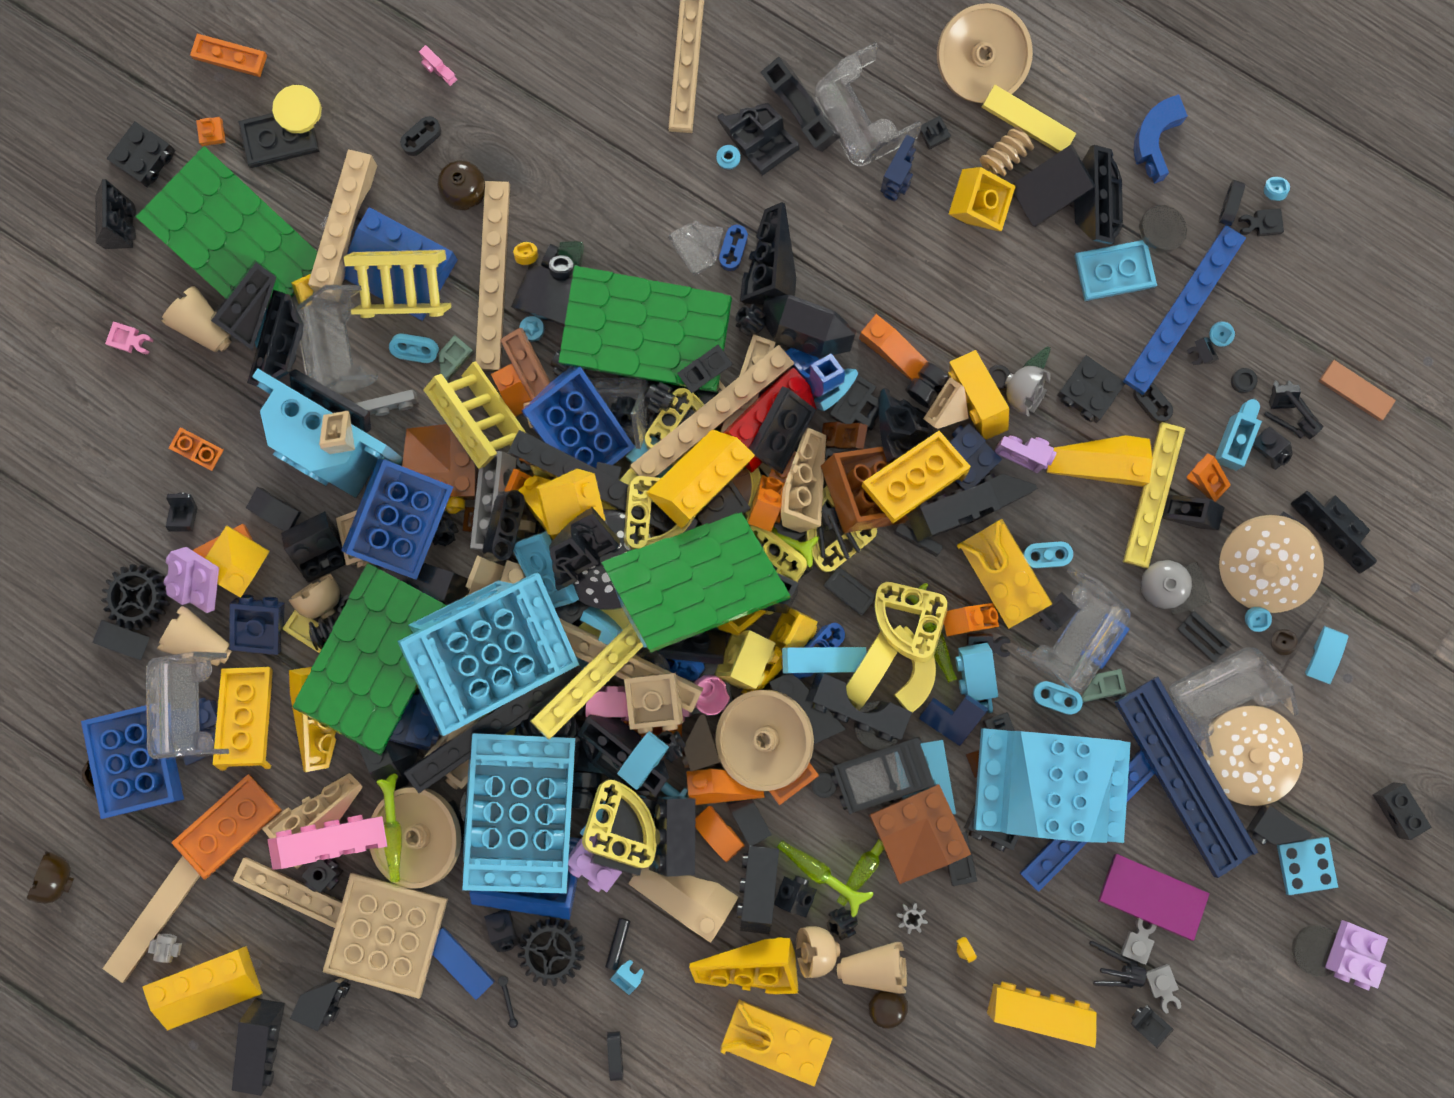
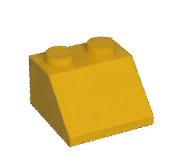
(981, 199)
(567, 498)

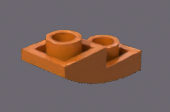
(196, 449)
(718, 834)

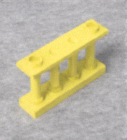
(407, 261)
(461, 422)

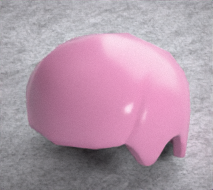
(714, 695)

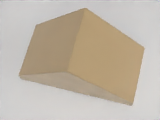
(949, 406)
(336, 433)

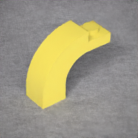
(870, 671)
(922, 677)

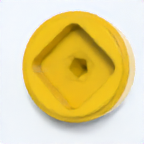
(525, 253)
(455, 505)
(965, 950)

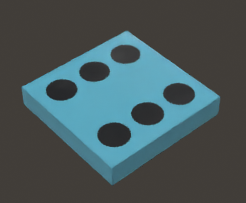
(1307, 866)

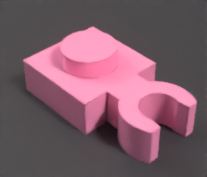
(434, 63)
(126, 337)

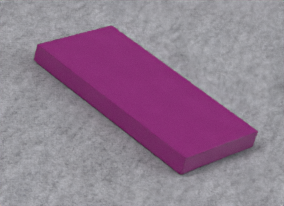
(1153, 897)

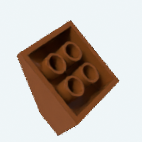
(441, 456)
(844, 478)
(919, 834)

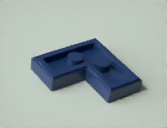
(954, 724)

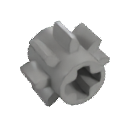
(919, 920)
(164, 948)

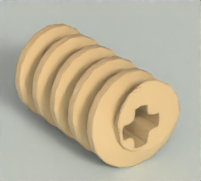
(1007, 151)

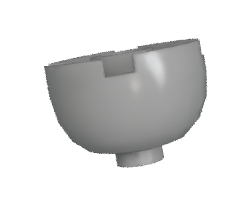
(1026, 388)
(1166, 584)

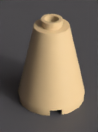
(192, 318)
(192, 635)
(876, 969)

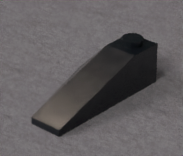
(772, 263)

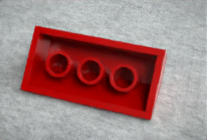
(750, 421)

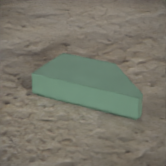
(453, 357)
(1105, 685)

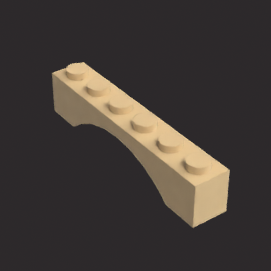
(350, 192)

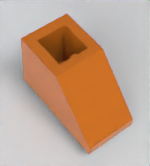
(766, 503)
(971, 619)

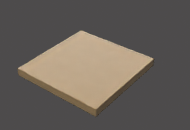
(385, 935)

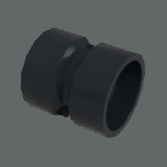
(929, 383)
(584, 789)

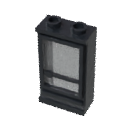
(883, 775)

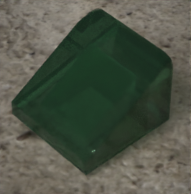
(573, 250)
(1039, 359)

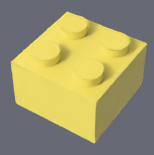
(745, 660)

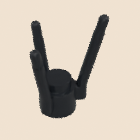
(1308, 424)
(831, 522)
(1130, 975)

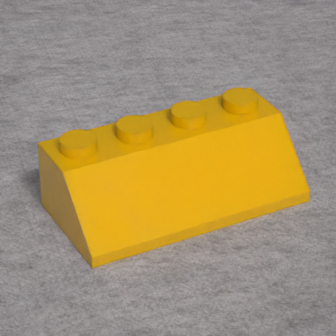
(700, 476)
(203, 989)
(1043, 1014)

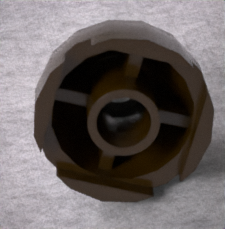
(461, 185)
(50, 879)

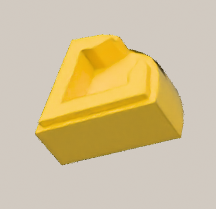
(302, 289)

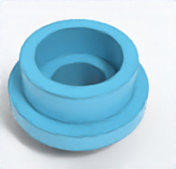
(733, 162)

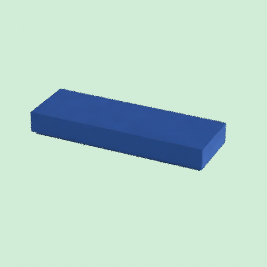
(461, 964)

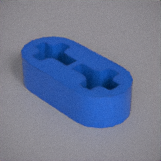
(728, 246)

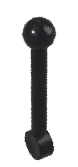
(502, 981)

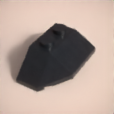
(1101, 209)
(807, 326)
(278, 338)
(609, 745)
(394, 760)

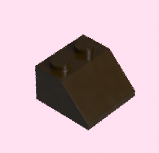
(700, 746)

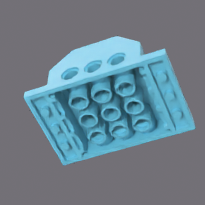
(294, 431)
(486, 650)
(1052, 786)
(518, 813)

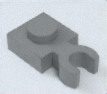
(1138, 945)
(1163, 984)

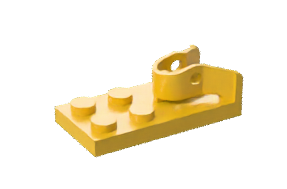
(916, 476)
(1005, 573)
(243, 717)
(776, 1042)

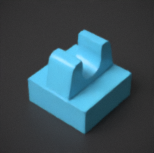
(626, 979)

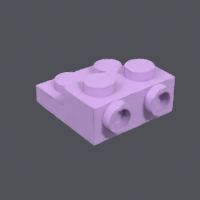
(1033, 455)
(191, 579)
(598, 876)
(1357, 956)

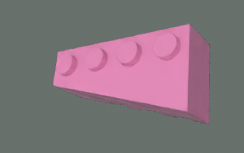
(612, 702)
(326, 842)

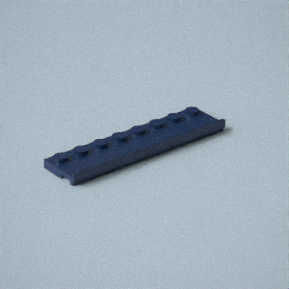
(1186, 777)

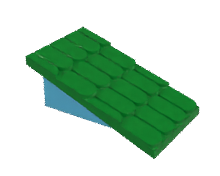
(224, 227)
(641, 326)
(694, 581)
(361, 673)

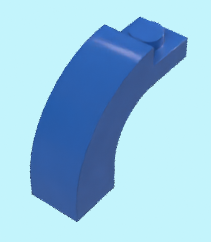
(1161, 117)
(820, 374)

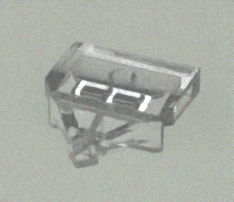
(697, 245)

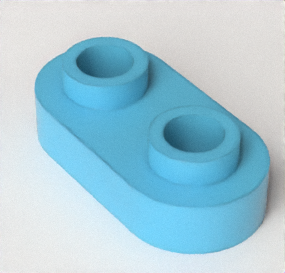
(414, 348)
(1047, 554)
(1056, 697)

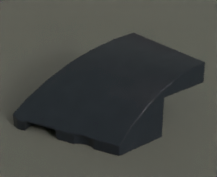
(760, 136)
(543, 295)
(900, 426)
(580, 547)

